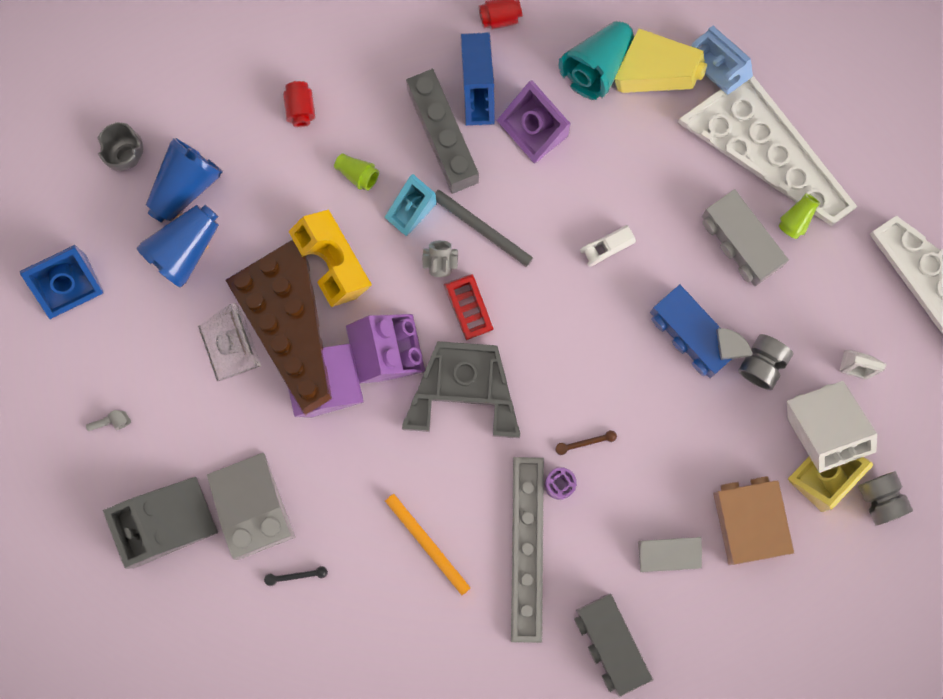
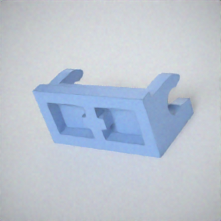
(725, 61)

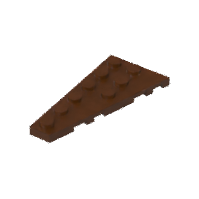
(284, 314)

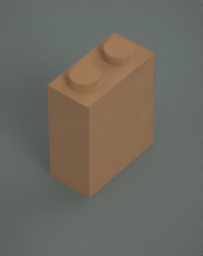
(753, 521)

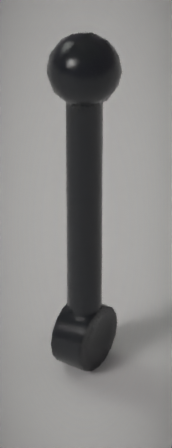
(271, 579)

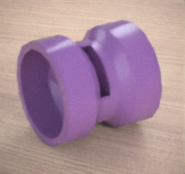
(557, 486)

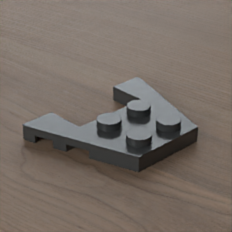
(464, 376)

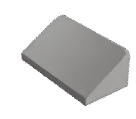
(670, 554)

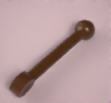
(562, 448)

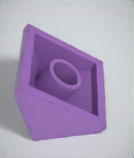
(534, 122)

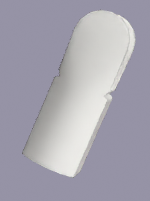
(611, 243)

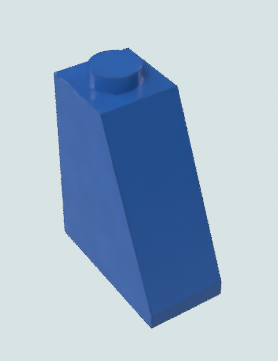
(478, 79)

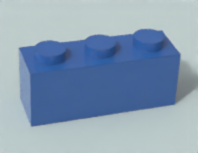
(691, 330)

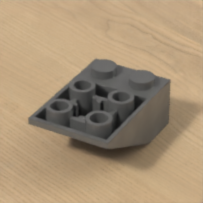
(160, 522)

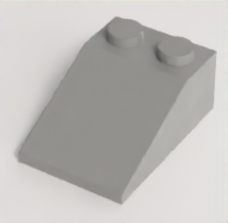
(249, 507)

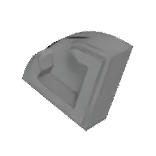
(732, 344)

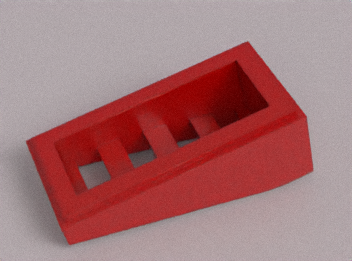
(474, 291)

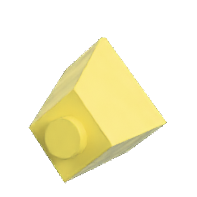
(659, 65)

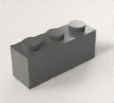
(612, 645)

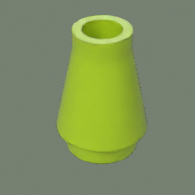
(357, 171)
(797, 219)

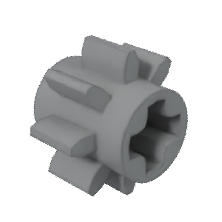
(440, 258)

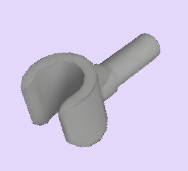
(118, 419)

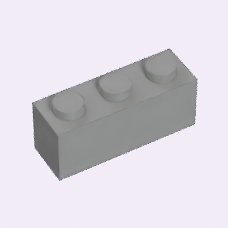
(744, 238)

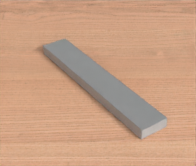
(527, 550)

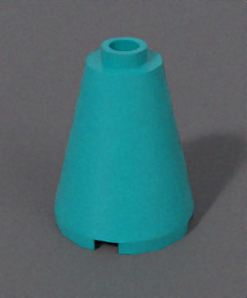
(596, 60)

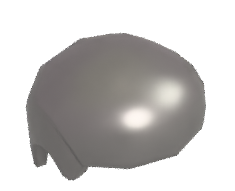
(120, 146)

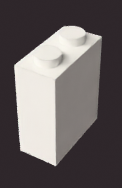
(831, 426)

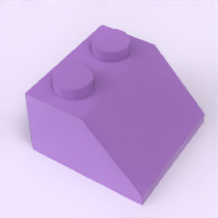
(342, 379)

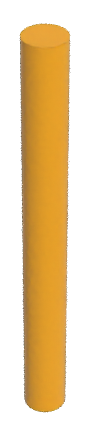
(427, 544)

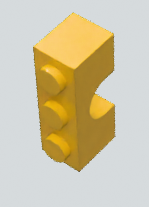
(322, 237)

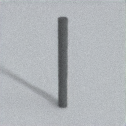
(483, 228)

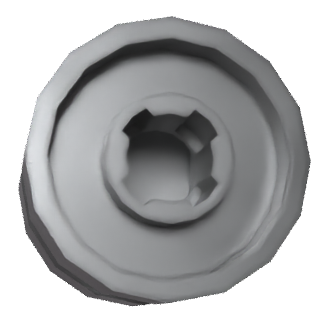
(767, 358)
(885, 498)

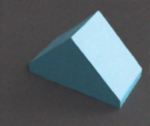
(411, 205)

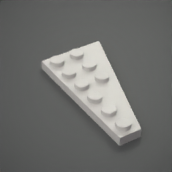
(765, 142)
(916, 263)

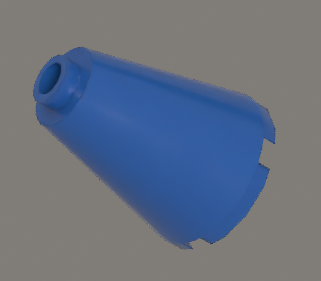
(180, 180)
(180, 244)

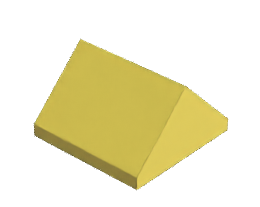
(829, 486)

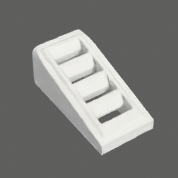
(860, 364)

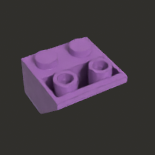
(385, 347)

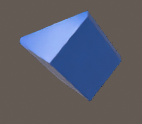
(62, 281)

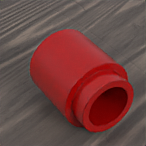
(500, 13)
(298, 103)

